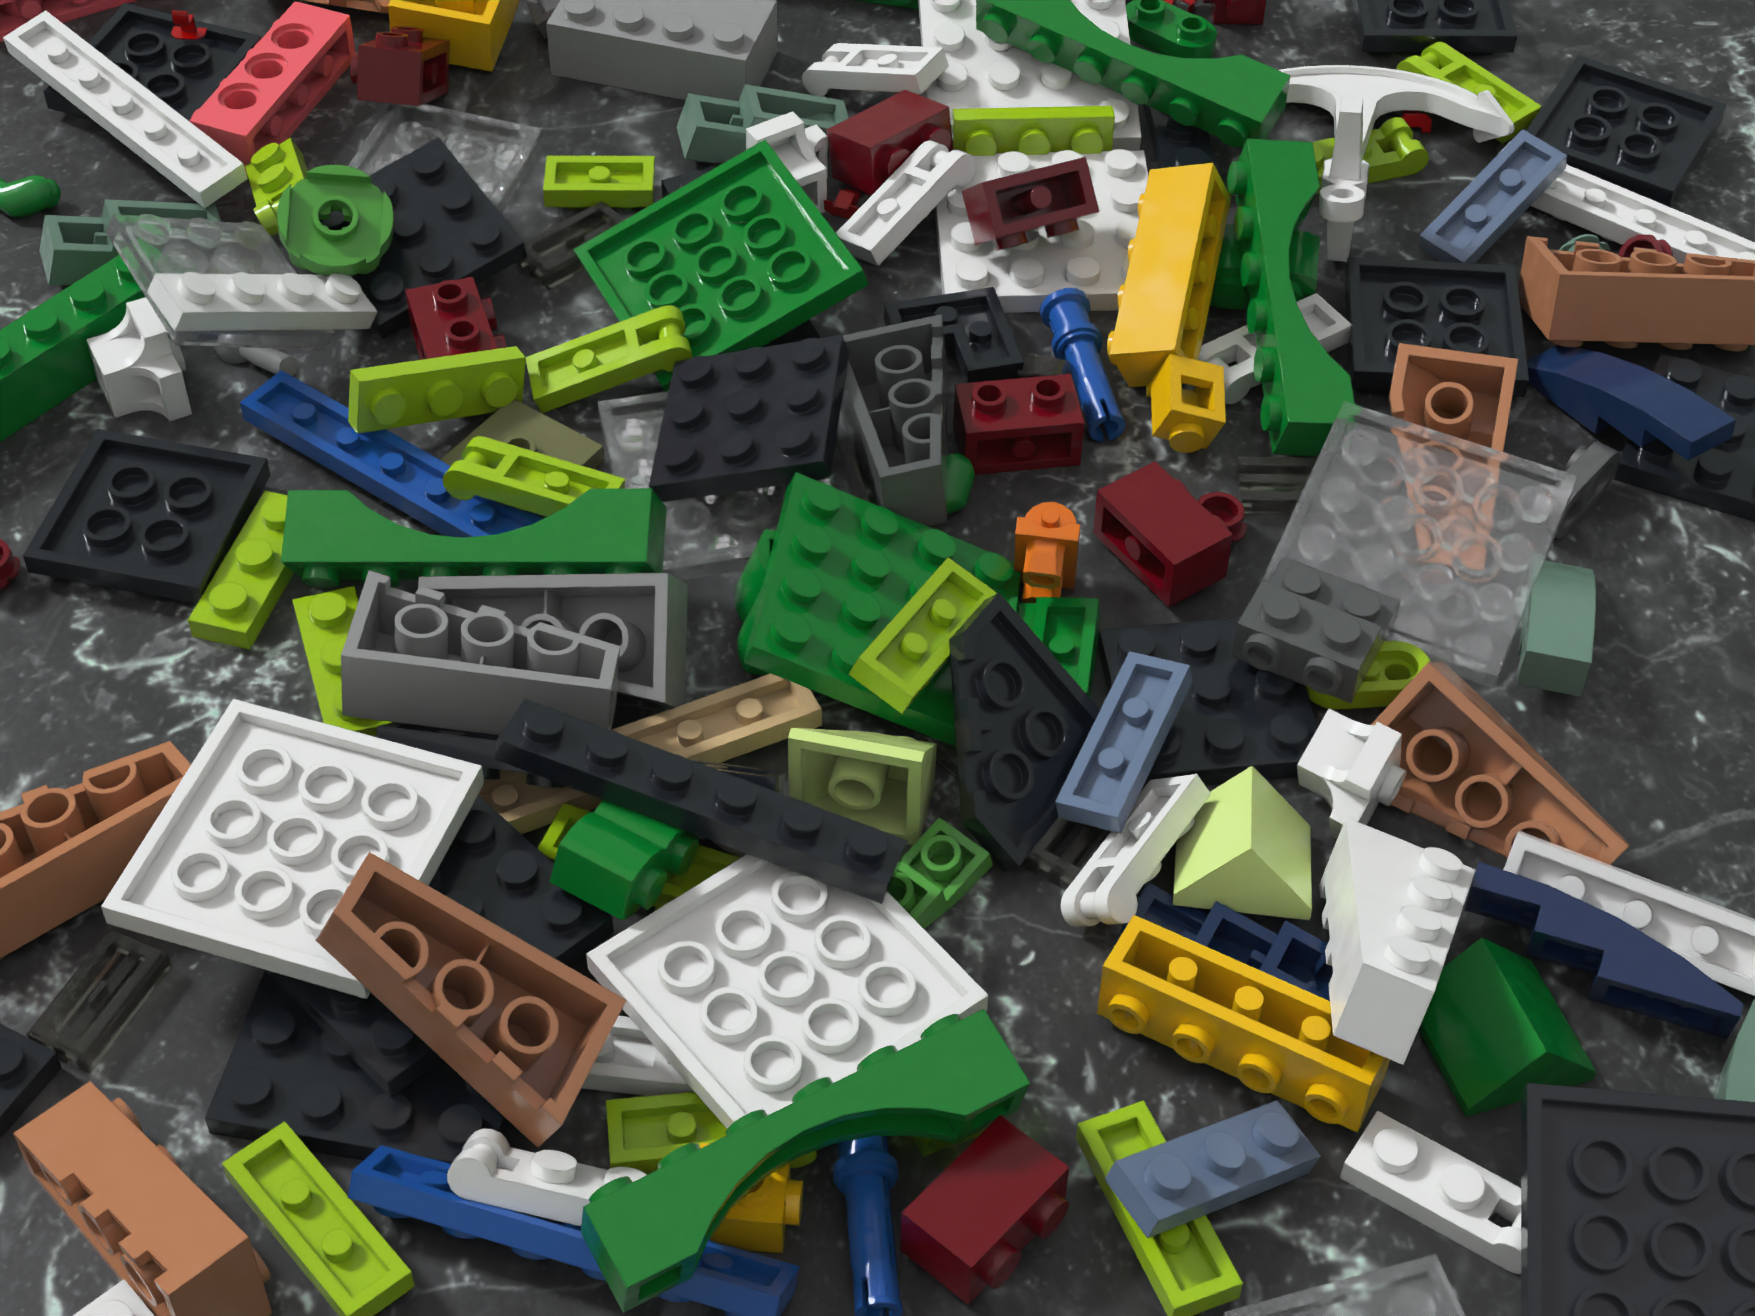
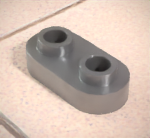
(1595, 472)

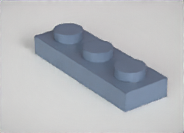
(1493, 200)
(1124, 742)
(1211, 1168)

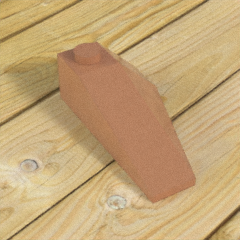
(1454, 392)
(1482, 775)

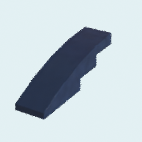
(1632, 399)
(1289, 955)
(1626, 963)

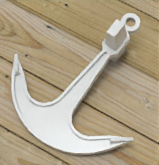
(1357, 99)

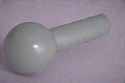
(266, 358)

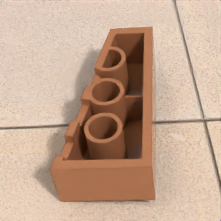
(1638, 297)
(75, 842)
(474, 994)

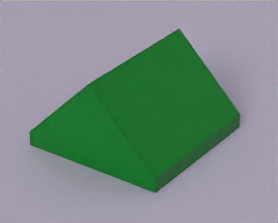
(1498, 1030)

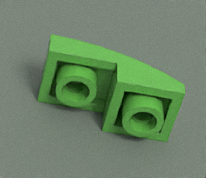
(938, 872)

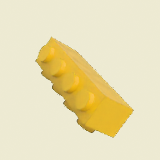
(1169, 270)
(1237, 1022)

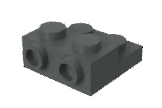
(1314, 628)

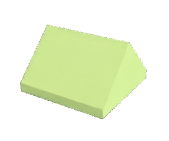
(1246, 852)

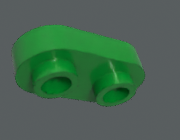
(1170, 29)

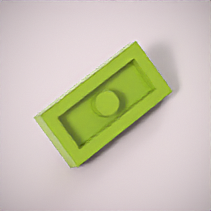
(591, 179)

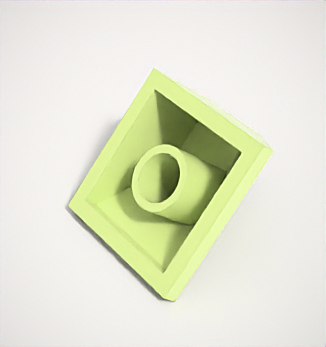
(864, 777)

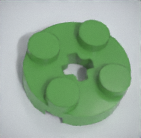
(335, 251)

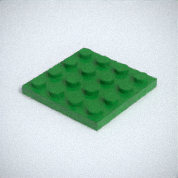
(731, 252)
(838, 582)

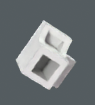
(801, 151)
(140, 365)
(1352, 768)

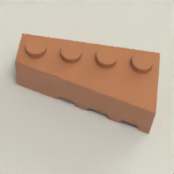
(142, 1210)

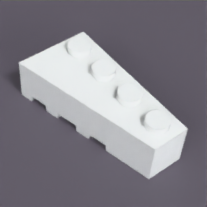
(1389, 934)

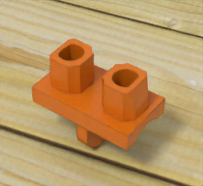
(1046, 550)

